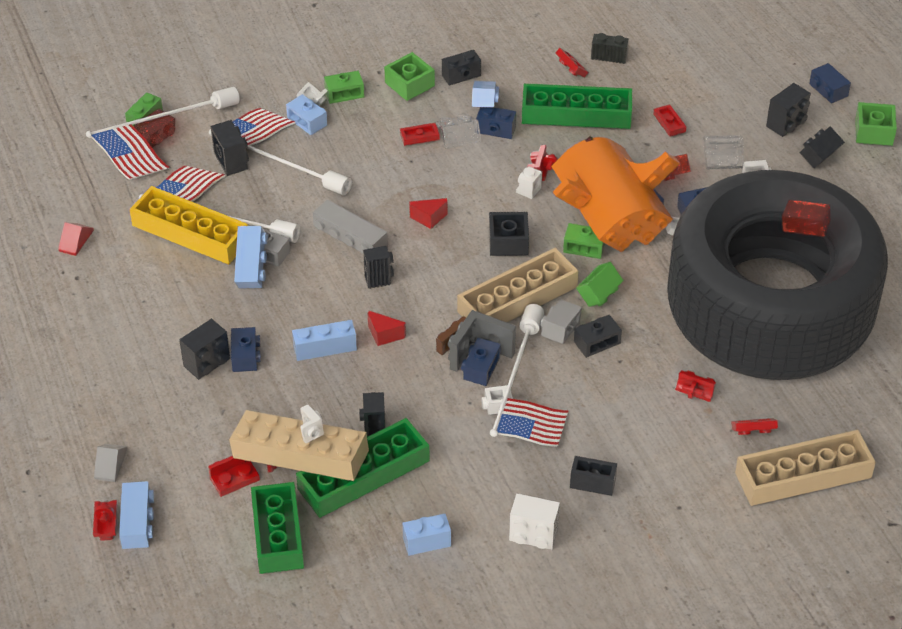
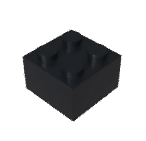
(788, 109)
(229, 147)
(508, 233)
(205, 349)

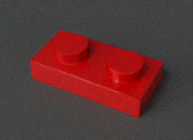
(568, 60)
(669, 120)
(419, 134)
(745, 427)

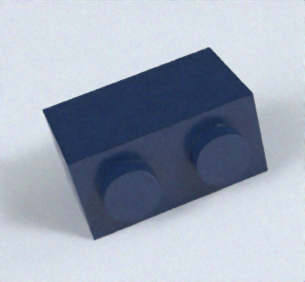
(830, 83)

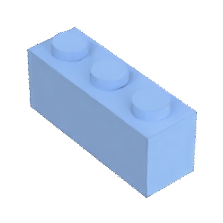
(485, 94)
(250, 257)
(324, 340)
(136, 515)

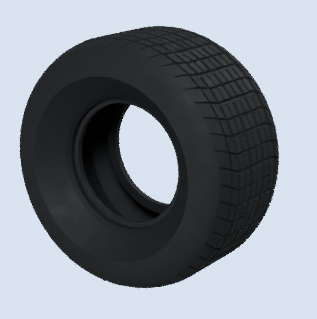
(767, 328)

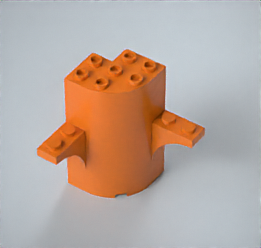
(614, 191)

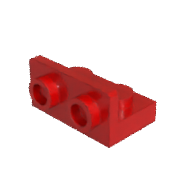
(232, 475)

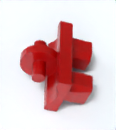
(542, 161)
(695, 385)
(105, 520)

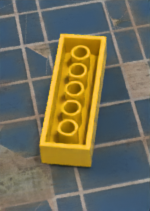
(187, 224)

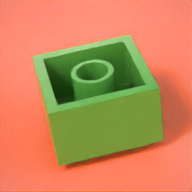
(409, 76)
(875, 123)

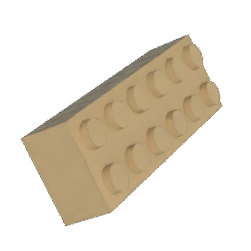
(526, 284)
(280, 443)
(804, 467)

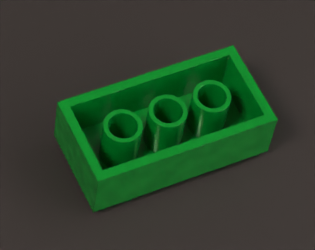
(277, 528)

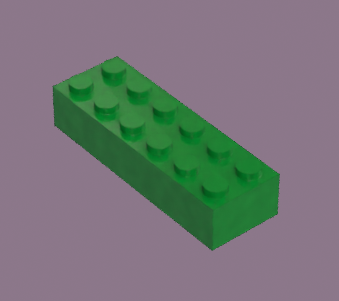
(577, 106)
(390, 455)

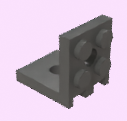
(484, 327)

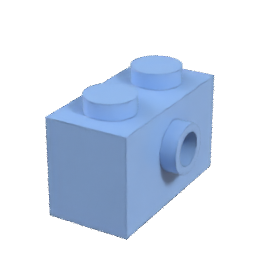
(306, 114)
(426, 534)

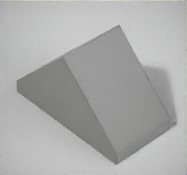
(109, 461)

